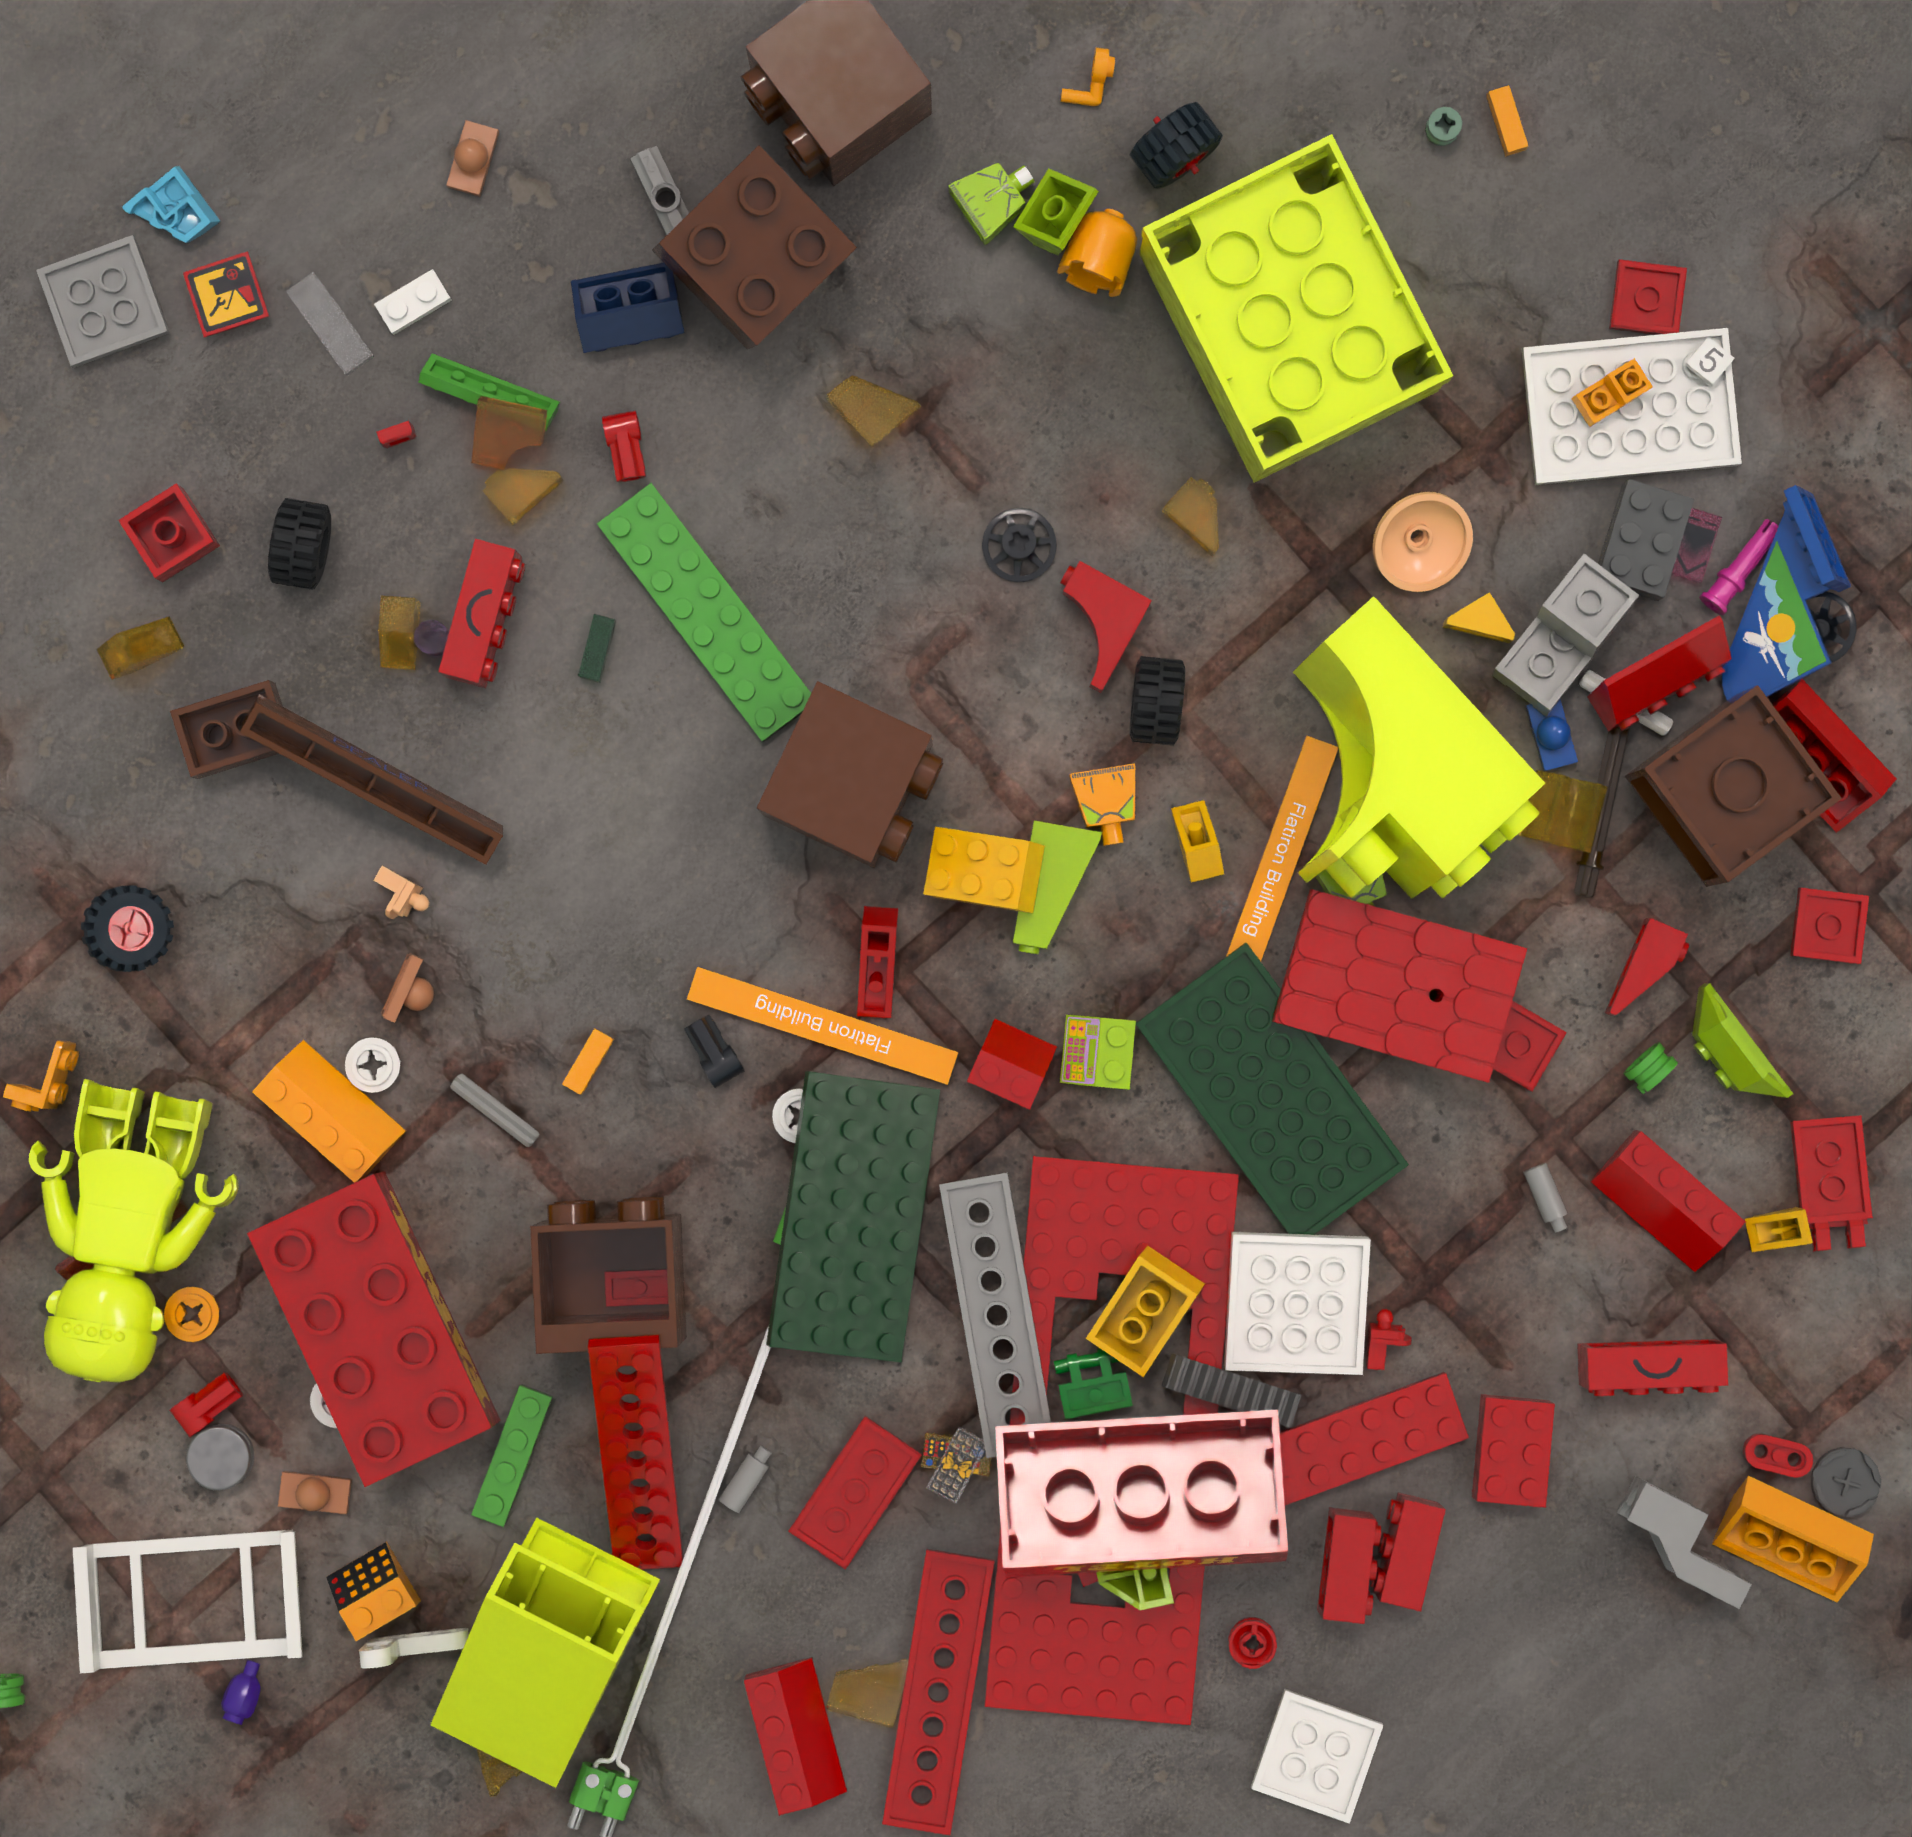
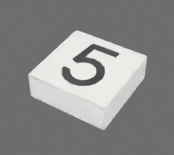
(1709, 361)

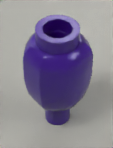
(242, 1694)

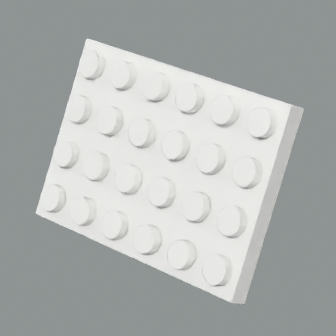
(1665, 430)

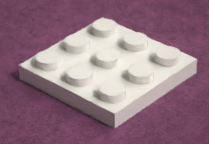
(1317, 1756)

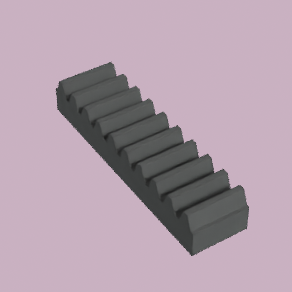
(1229, 1389)

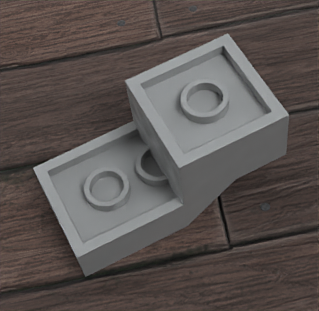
(1565, 634)
(1674, 1530)

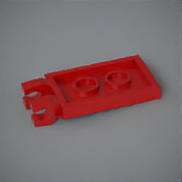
(1832, 1178)

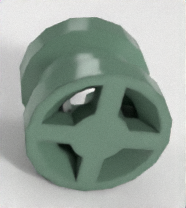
(1443, 133)

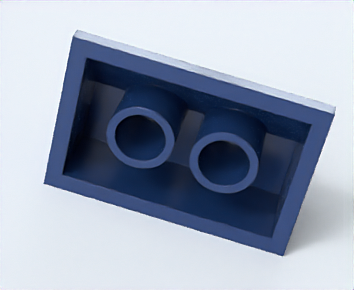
(626, 307)

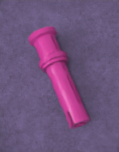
(1733, 578)

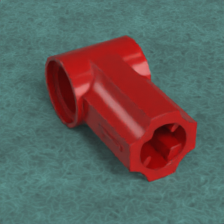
(623, 438)
(200, 1408)

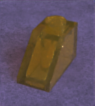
(520, 490)
(1196, 513)
(396, 632)
(139, 647)

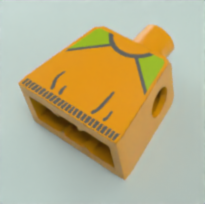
(1106, 799)

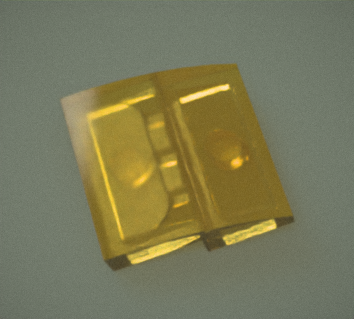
(1567, 812)

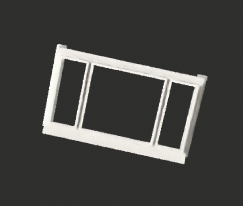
(88, 1608)

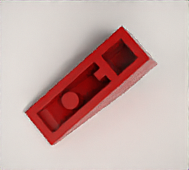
(1651, 957)
(877, 961)

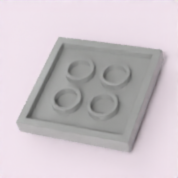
(102, 301)

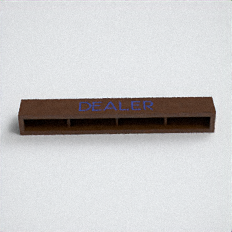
(372, 779)

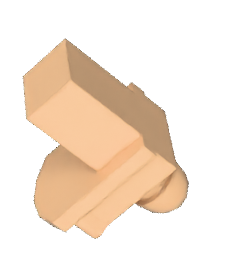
(405, 894)

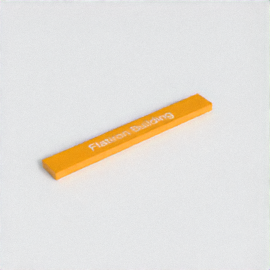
(1284, 846)
(822, 1025)

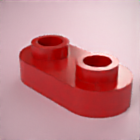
(1776, 1455)

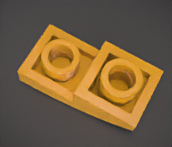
(1612, 392)

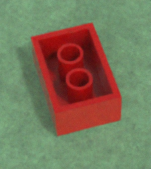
(1513, 1450)
(1408, 1551)
(1348, 1565)

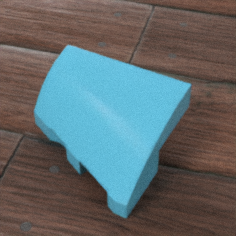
(174, 206)

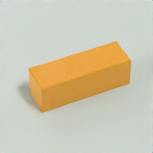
(1507, 120)
(588, 1061)

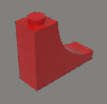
(1112, 612)

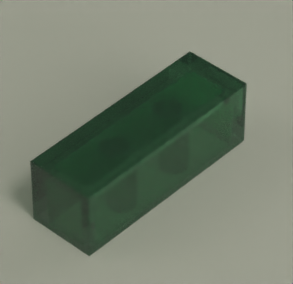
(597, 648)

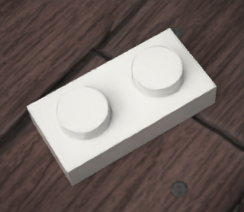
(413, 302)

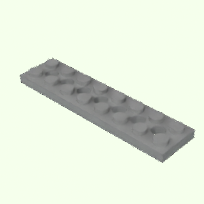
(976, 1300)

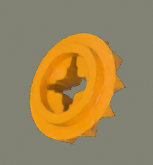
(175, 1313)

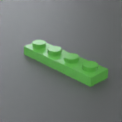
(471, 384)
(512, 1455)

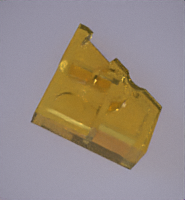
(871, 408)

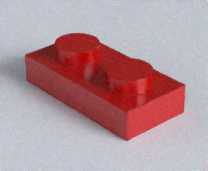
(636, 1287)

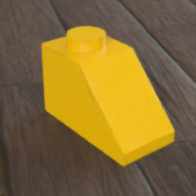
(1197, 841)

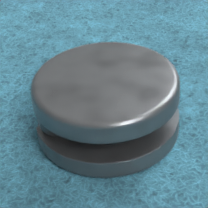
(220, 1457)

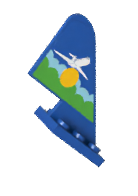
(1777, 632)

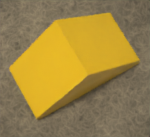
(1482, 619)
(1778, 1229)

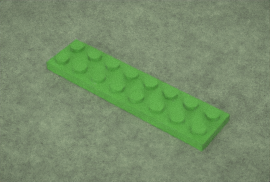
(706, 612)

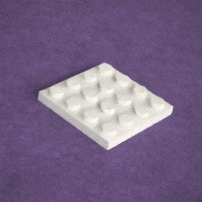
(1297, 1303)

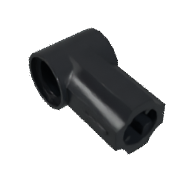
(717, 1058)

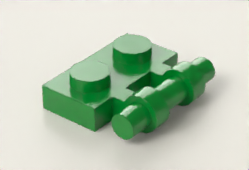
(1095, 1393)

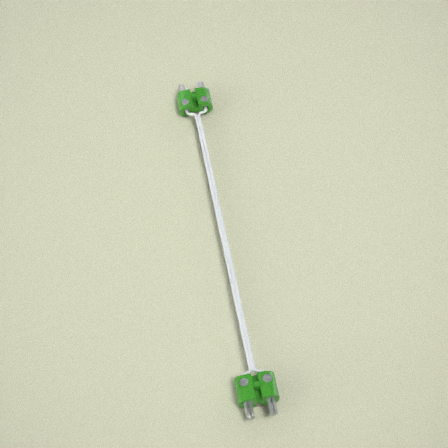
(613, 1790)

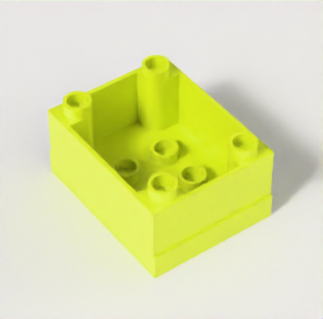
(1293, 308)

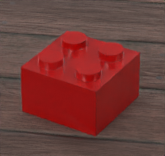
(169, 533)

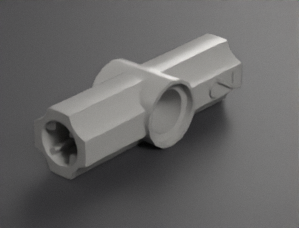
(655, 180)

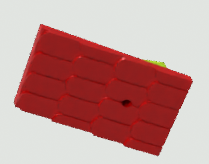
(1369, 978)

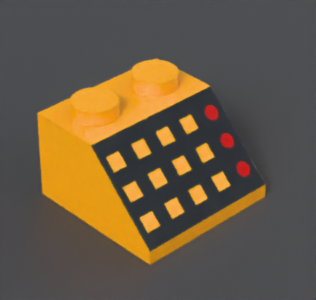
(372, 1591)

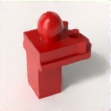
(1380, 1336)

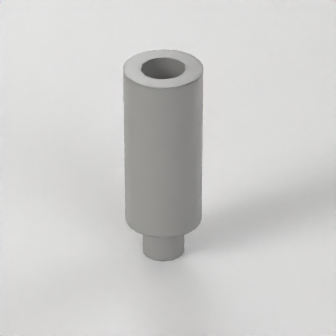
(1546, 1196)
(745, 1480)

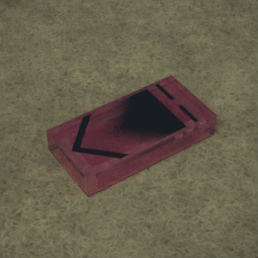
(1696, 545)

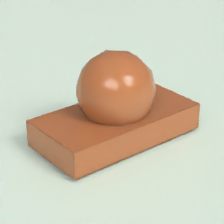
(472, 158)
(408, 989)
(314, 1492)

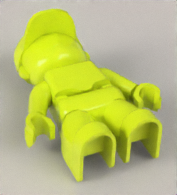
(121, 1226)

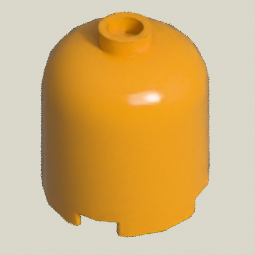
(1099, 252)

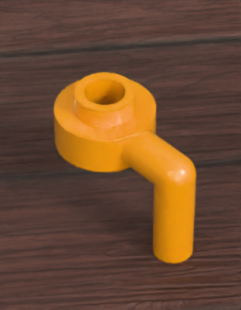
(1102, 67)

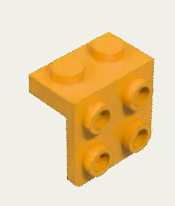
(54, 1088)

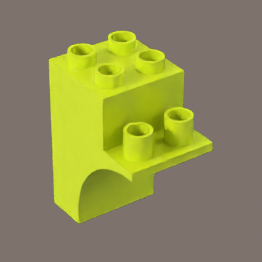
(1416, 764)
(543, 1651)

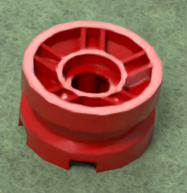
(1242, 1633)

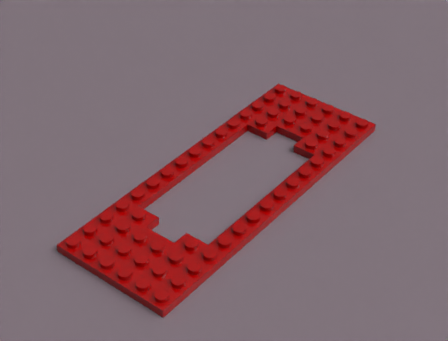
(1092, 1655)

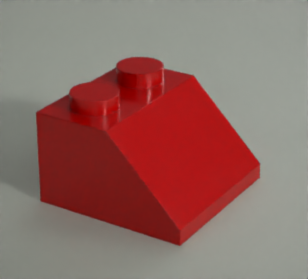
(1012, 1064)

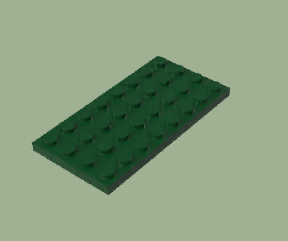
(1271, 1095)
(853, 1217)

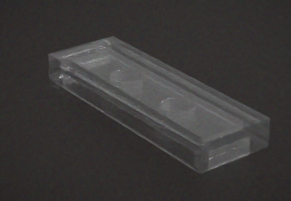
(330, 324)

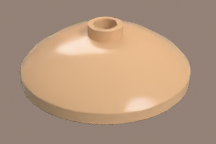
(1434, 554)

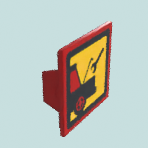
(225, 294)

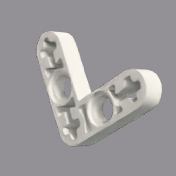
(386, 1649)

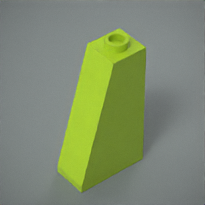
(1062, 867)

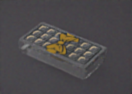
(957, 1465)

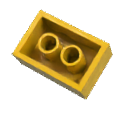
(984, 869)
(1145, 1311)

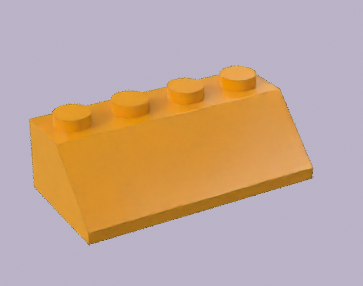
(329, 1111)
(1793, 1539)

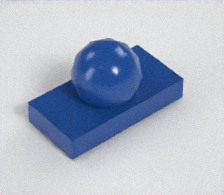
(1552, 737)

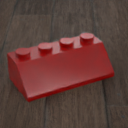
(1662, 675)
(1838, 753)
(1667, 1201)
(795, 1735)

